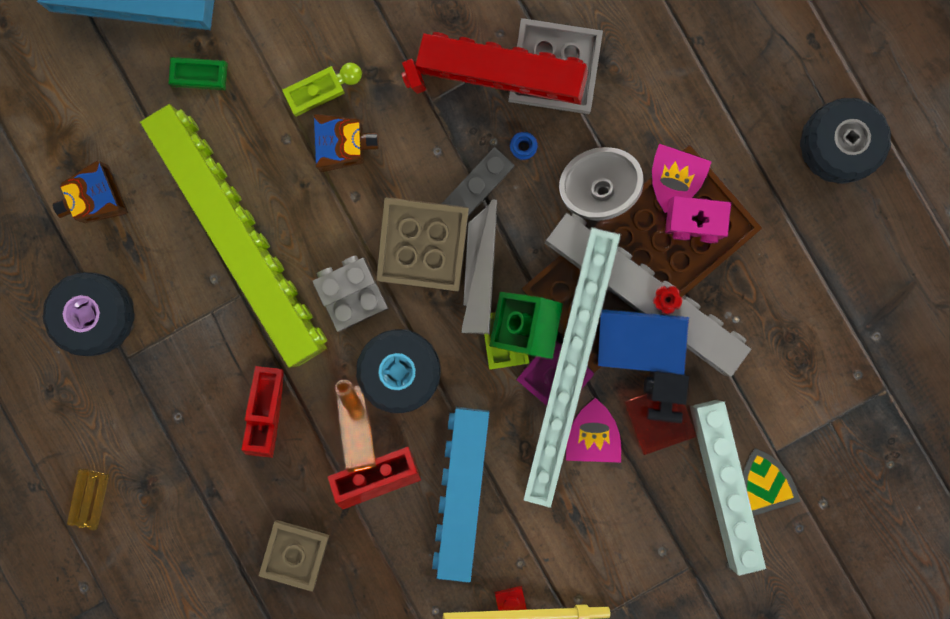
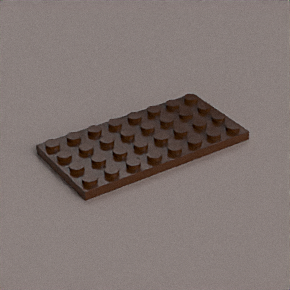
(644, 237)

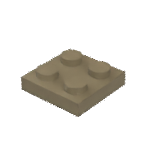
(294, 555)

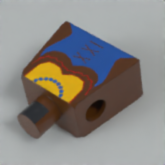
(340, 142)
(91, 195)

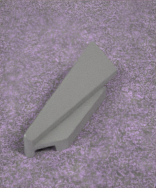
(480, 271)

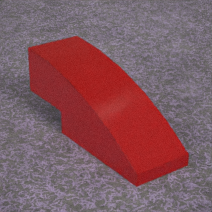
(263, 412)

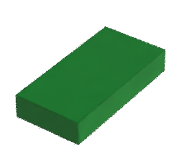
(197, 73)

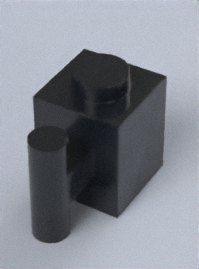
(667, 390)

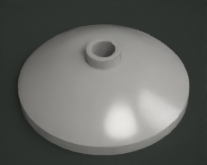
(600, 172)

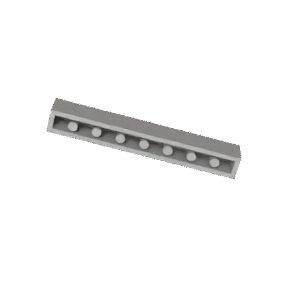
(637, 289)

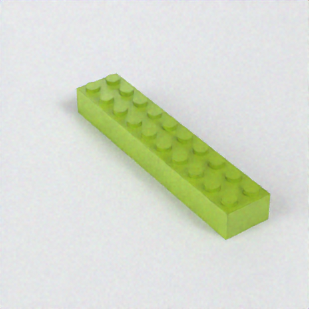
(234, 235)

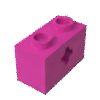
(712, 213)

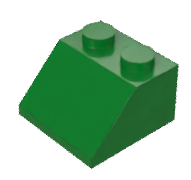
(526, 324)

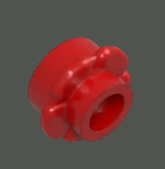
(660, 302)

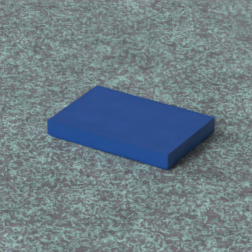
(643, 341)

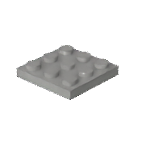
(562, 42)

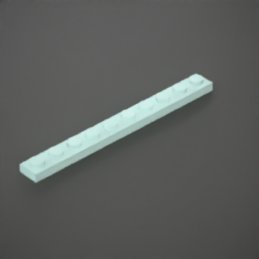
(571, 366)

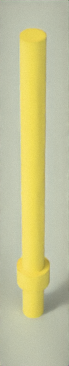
(577, 612)

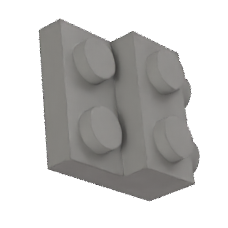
(349, 293)

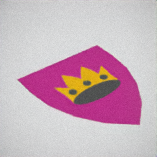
(677, 174)
(594, 436)

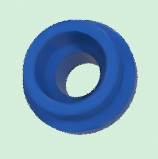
(527, 138)

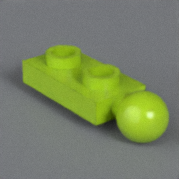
(320, 88)

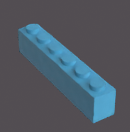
(165, 12)
(462, 494)

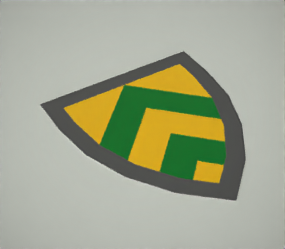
(768, 483)

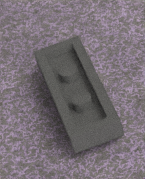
(480, 181)

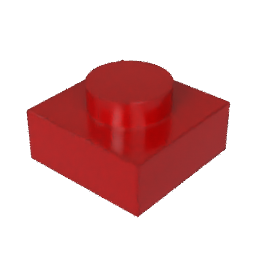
(412, 76)
(510, 599)

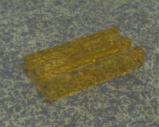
(77, 499)

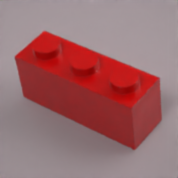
(391, 473)

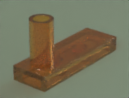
(354, 427)

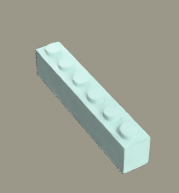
(727, 487)

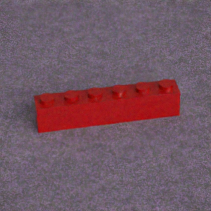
(502, 68)

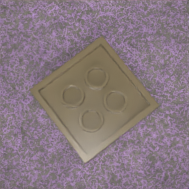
(422, 244)

